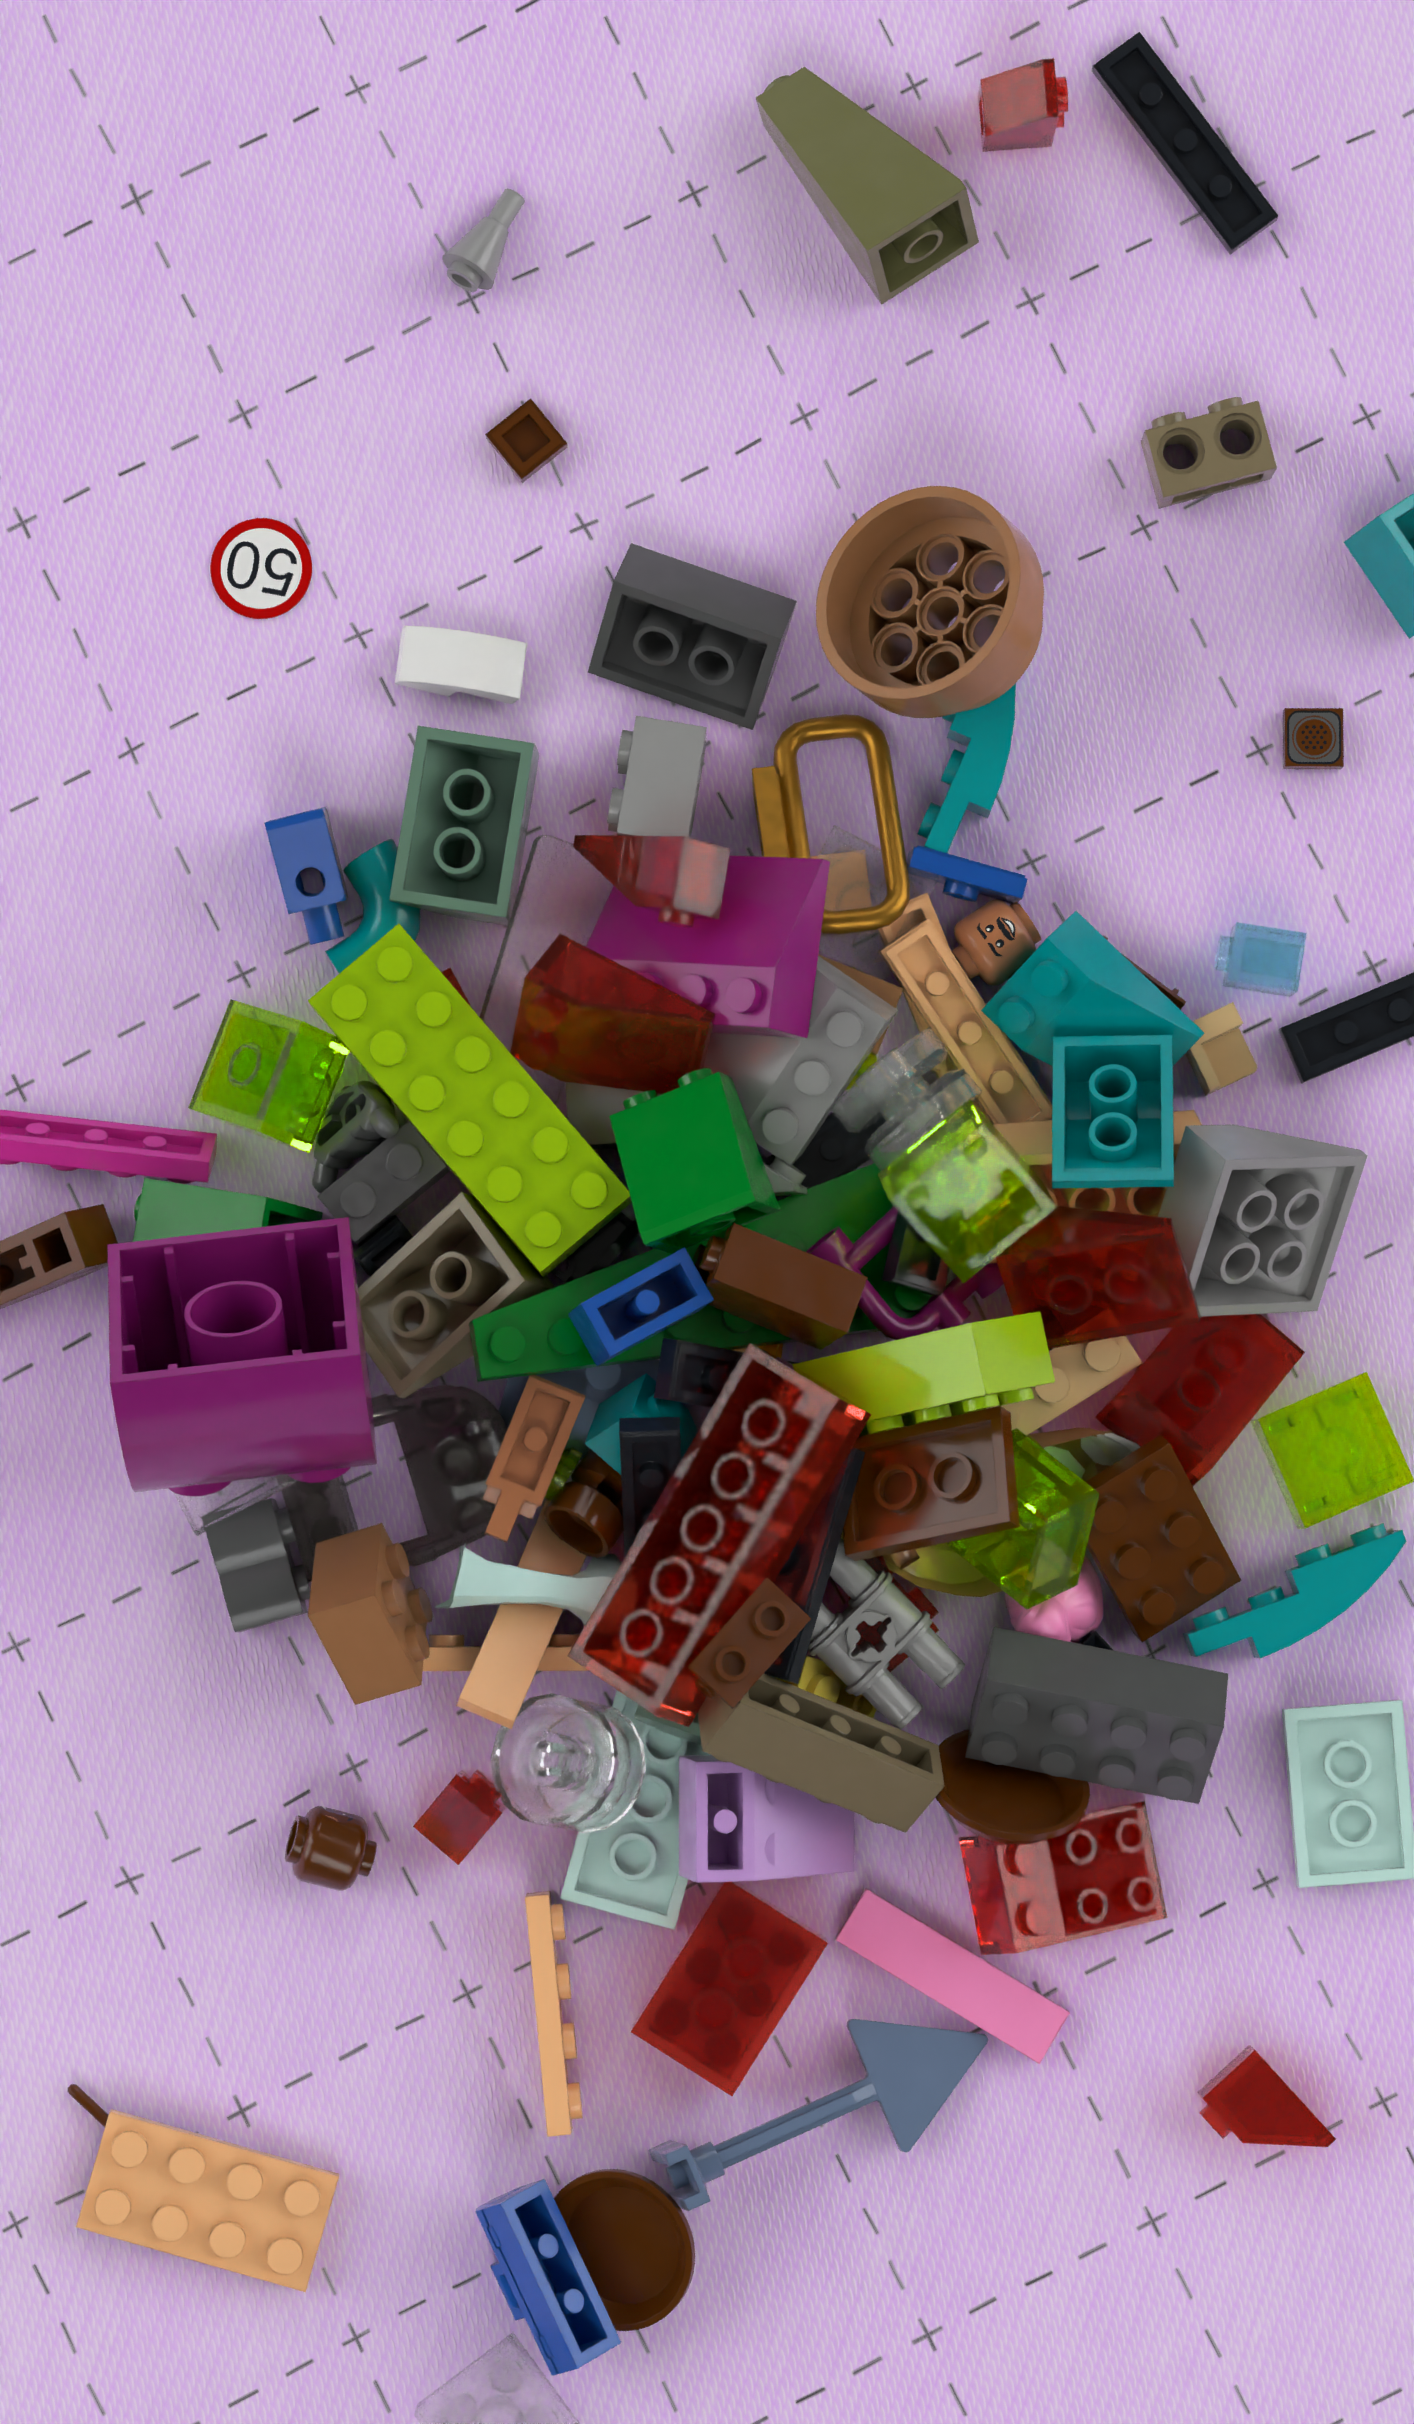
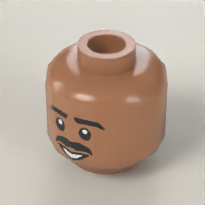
(995, 941)

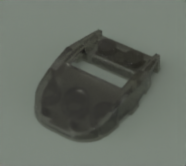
(449, 1449)

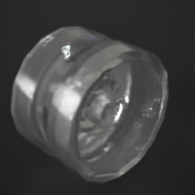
(900, 1093)
(568, 1763)

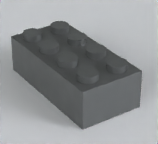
(1097, 1715)

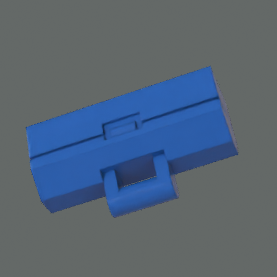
(546, 2277)

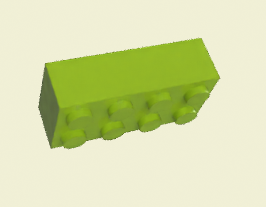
(940, 1371)

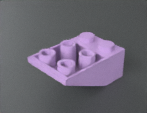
(755, 1829)

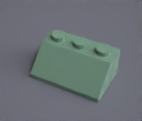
(464, 824)

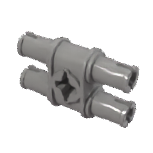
(902, 1631)

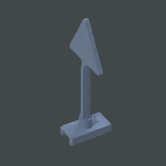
(906, 2072)

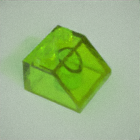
(270, 1075)

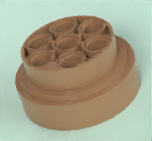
(906, 553)

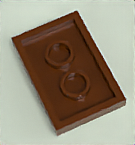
(933, 1484)
(1155, 1540)

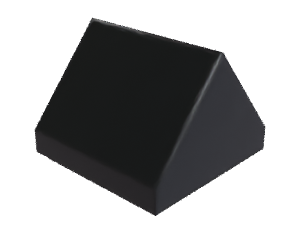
(381, 1245)

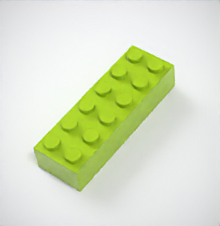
(471, 1100)

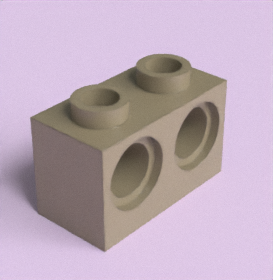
(1213, 466)

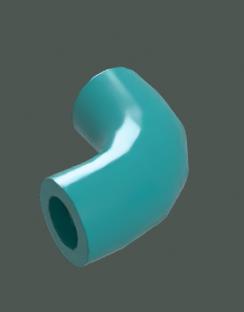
(372, 879)

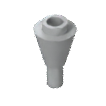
(477, 255)

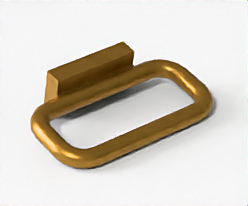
(783, 822)

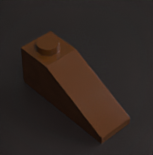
(54, 1253)

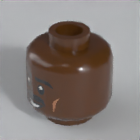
(330, 1848)

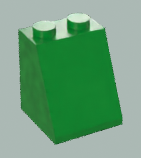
(691, 1162)
(183, 1210)

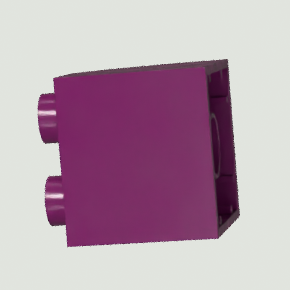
(239, 1357)

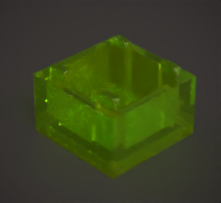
(966, 1191)
(1332, 1450)
(1053, 1533)

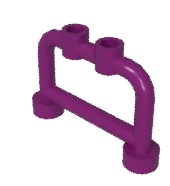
(939, 1312)

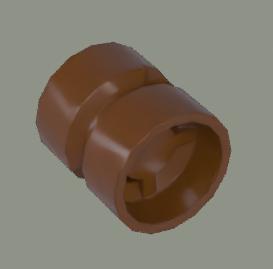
(588, 1508)

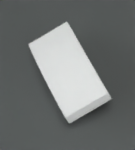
(461, 662)

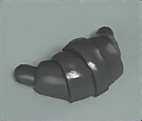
(351, 1127)

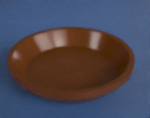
(1007, 1801)
(630, 2243)

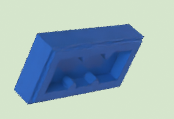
(965, 877)

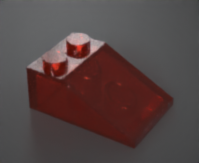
(606, 1024)
(1099, 1275)
(1202, 1387)

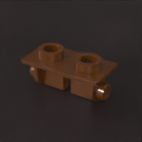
(748, 1644)

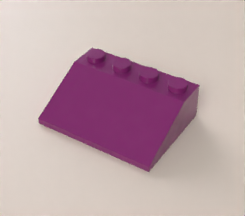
(749, 964)

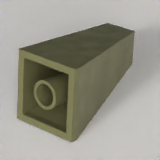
(875, 189)

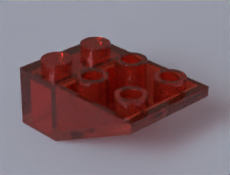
(1067, 1885)

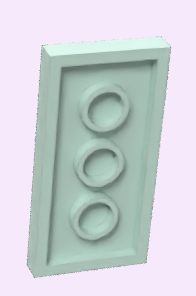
(636, 1860)

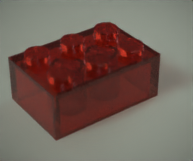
(729, 1985)

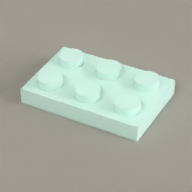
(1349, 1793)

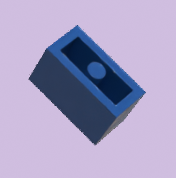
(640, 1306)

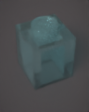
(1261, 959)

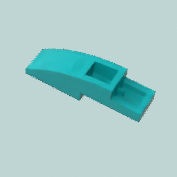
(974, 774)
(1321, 1588)

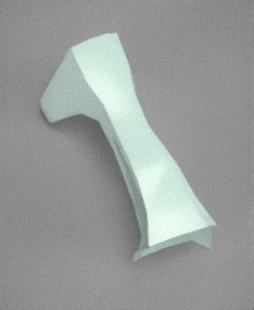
(498, 1583)

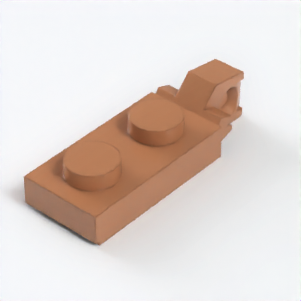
(530, 1453)

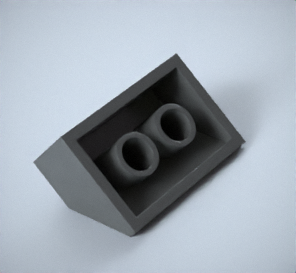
(691, 636)

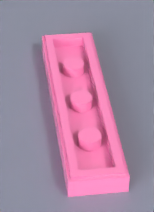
(952, 1975)

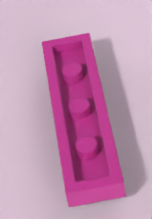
(106, 1146)

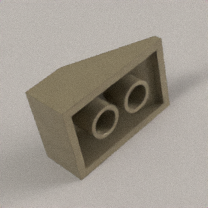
(432, 1288)

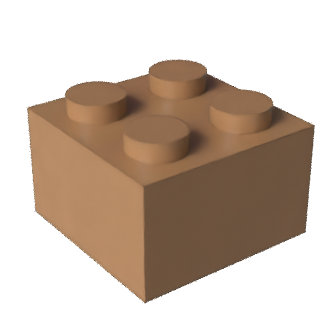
(369, 1613)

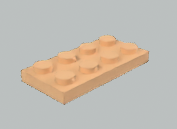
(207, 2200)

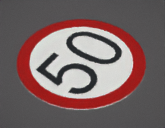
(261, 568)

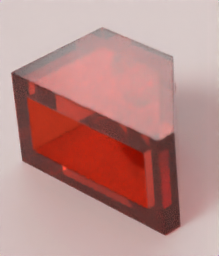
(1259, 2106)

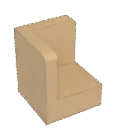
(1221, 1052)

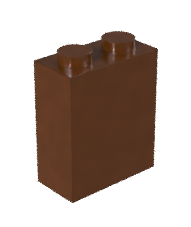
(779, 1286)

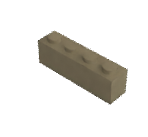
(825, 1751)

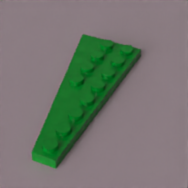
(541, 1338)

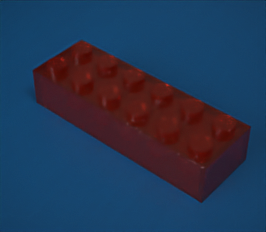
(718, 1530)

